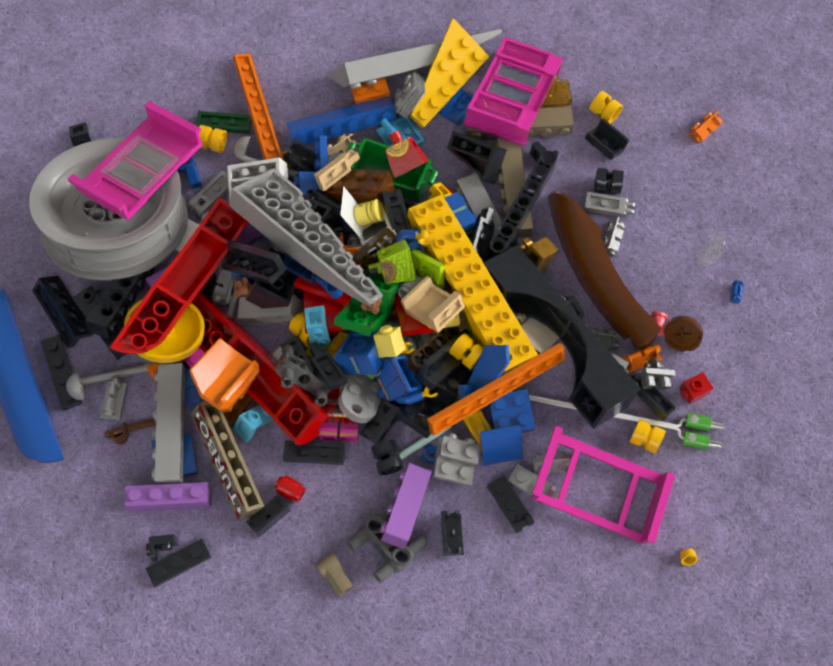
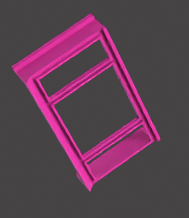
(657, 506)

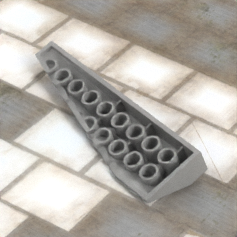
(392, 64)
(289, 222)

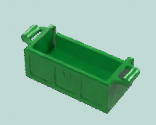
(411, 183)

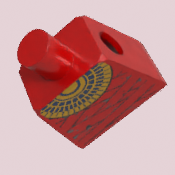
(404, 154)

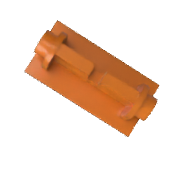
(709, 122)
(640, 357)

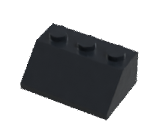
(274, 295)

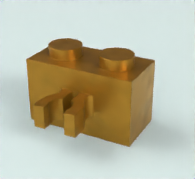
(540, 252)

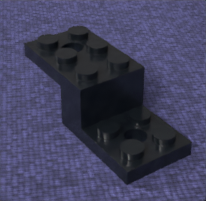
(447, 395)

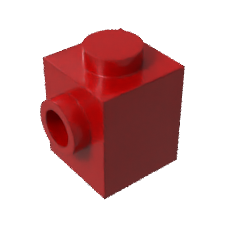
(695, 388)

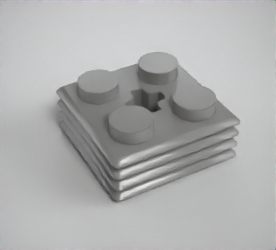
(409, 94)

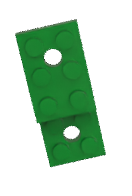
(363, 321)

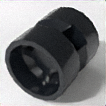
(615, 180)
(387, 457)

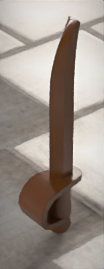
(123, 431)

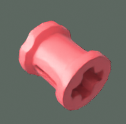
(660, 318)

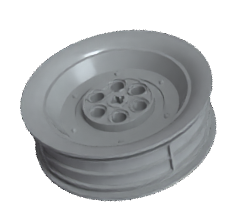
(92, 239)

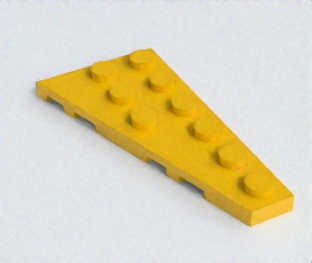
(451, 68)

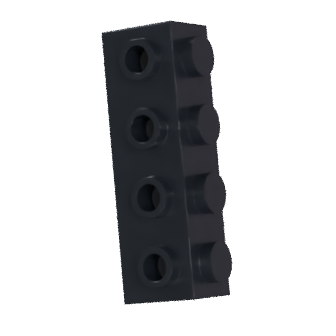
(86, 301)

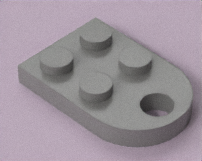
(361, 395)

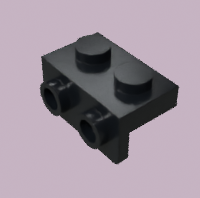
(607, 139)

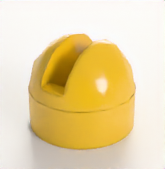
(692, 557)

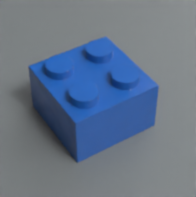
(513, 410)

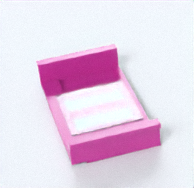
(512, 91)
(141, 162)

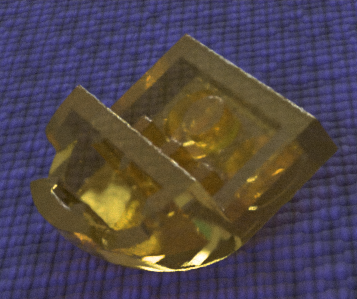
(558, 94)

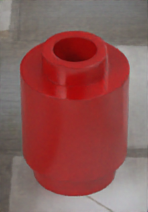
(289, 488)

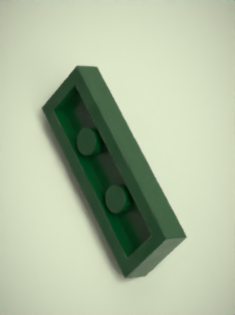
(225, 121)

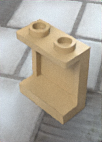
(432, 305)

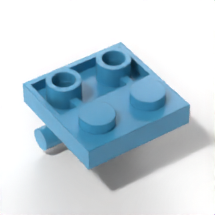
(405, 128)

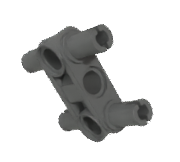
(301, 373)
(386, 550)

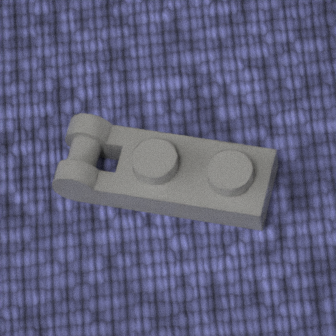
(210, 193)

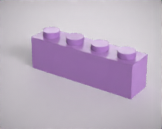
(168, 496)
(406, 506)

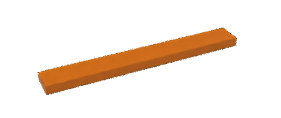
(257, 107)
(496, 389)

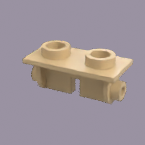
(342, 145)

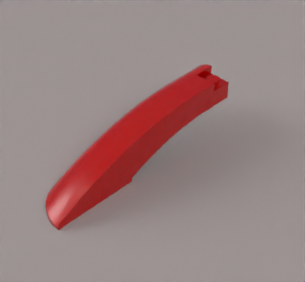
(181, 281)
(289, 407)

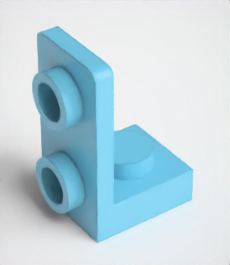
(317, 326)
(250, 421)

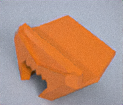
(223, 376)

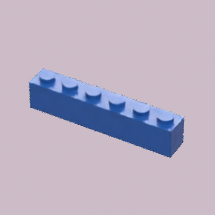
(342, 120)

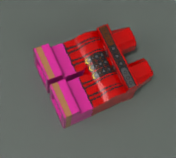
(330, 428)

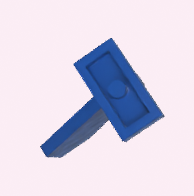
(489, 367)

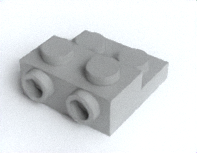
(456, 460)

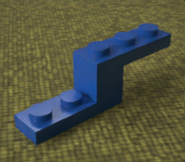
(306, 180)

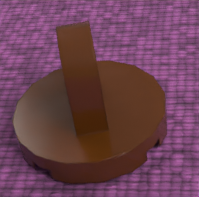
(683, 333)

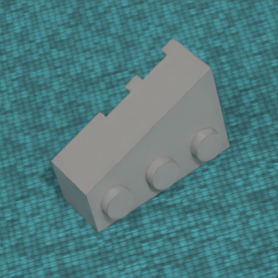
(253, 315)

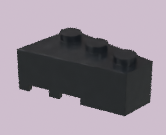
(478, 155)

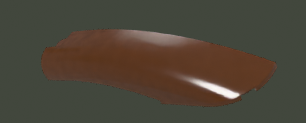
(595, 272)

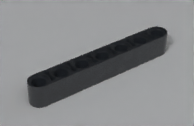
(524, 197)

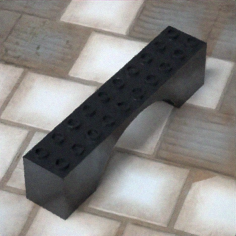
(600, 383)

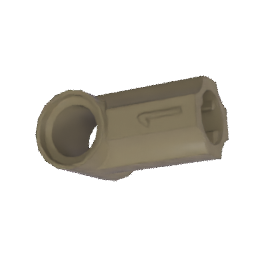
(331, 570)

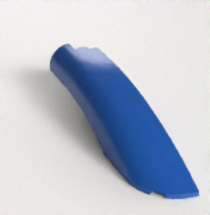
(22, 395)

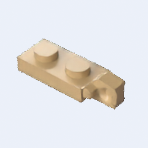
(336, 169)

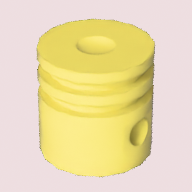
(369, 212)

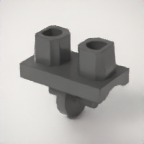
(653, 372)

